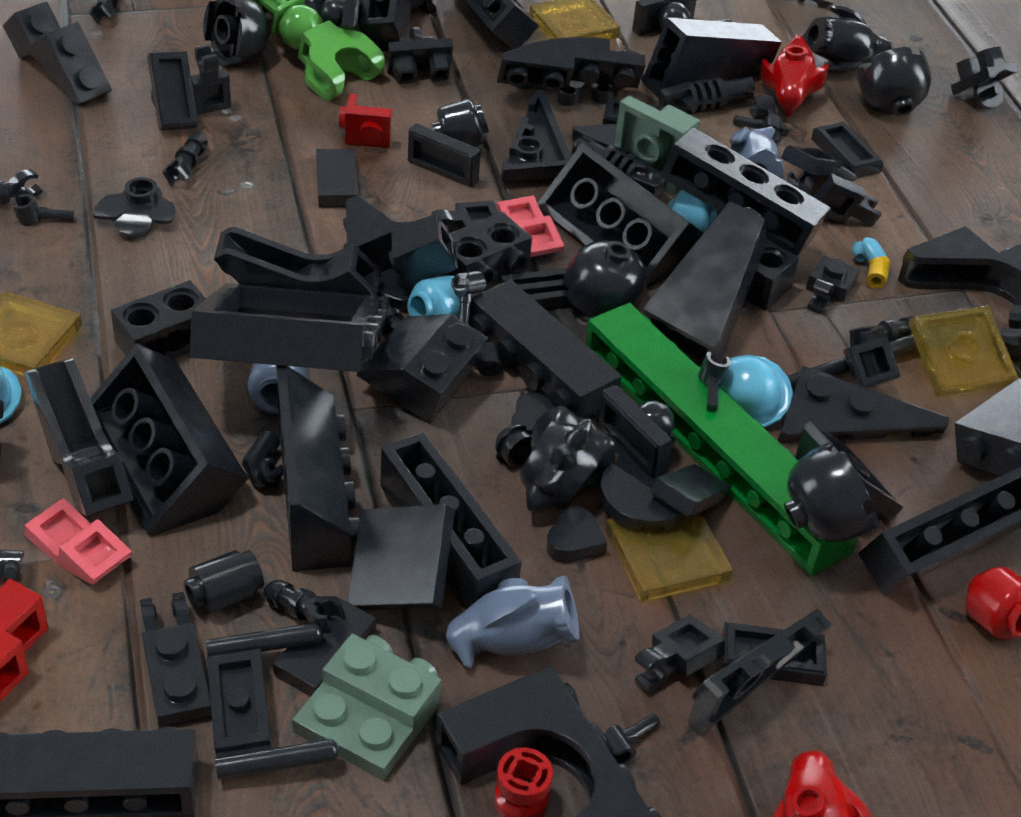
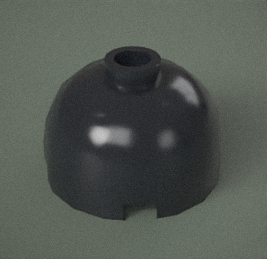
(236, 30)
(896, 81)
(605, 278)
(828, 496)

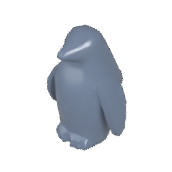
(759, 148)
(515, 620)

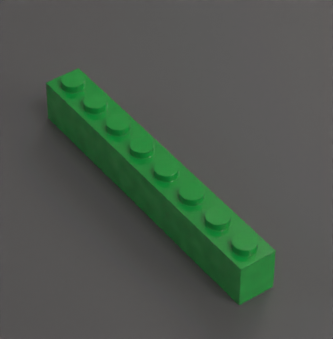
(721, 441)

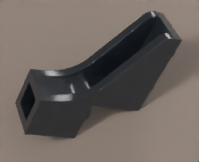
(60, 51)
(414, 248)
(963, 262)
(268, 263)
(77, 439)

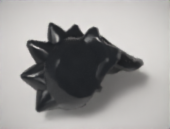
(563, 458)

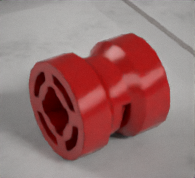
(523, 783)

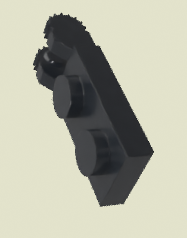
(175, 665)

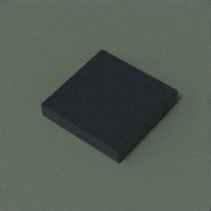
(401, 557)

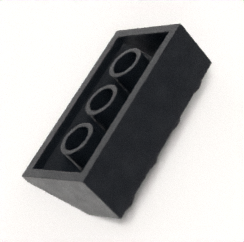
(605, 204)
(166, 442)
(314, 474)

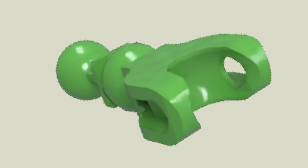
(324, 47)

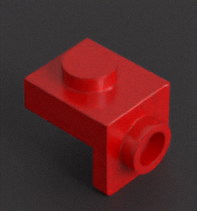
(366, 124)

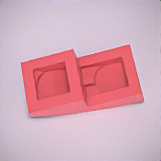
(529, 217)
(75, 543)

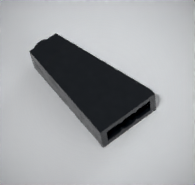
(708, 49)
(709, 286)

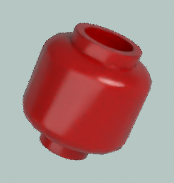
(995, 602)

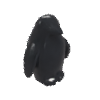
(844, 40)

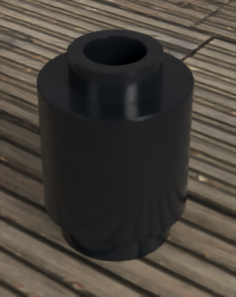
(223, 581)

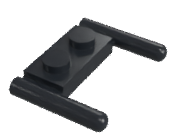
(241, 705)

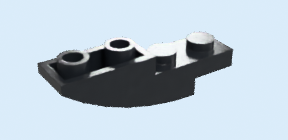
(559, 61)

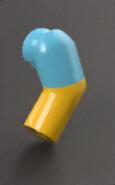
(879, 263)

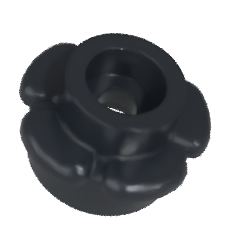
(514, 445)

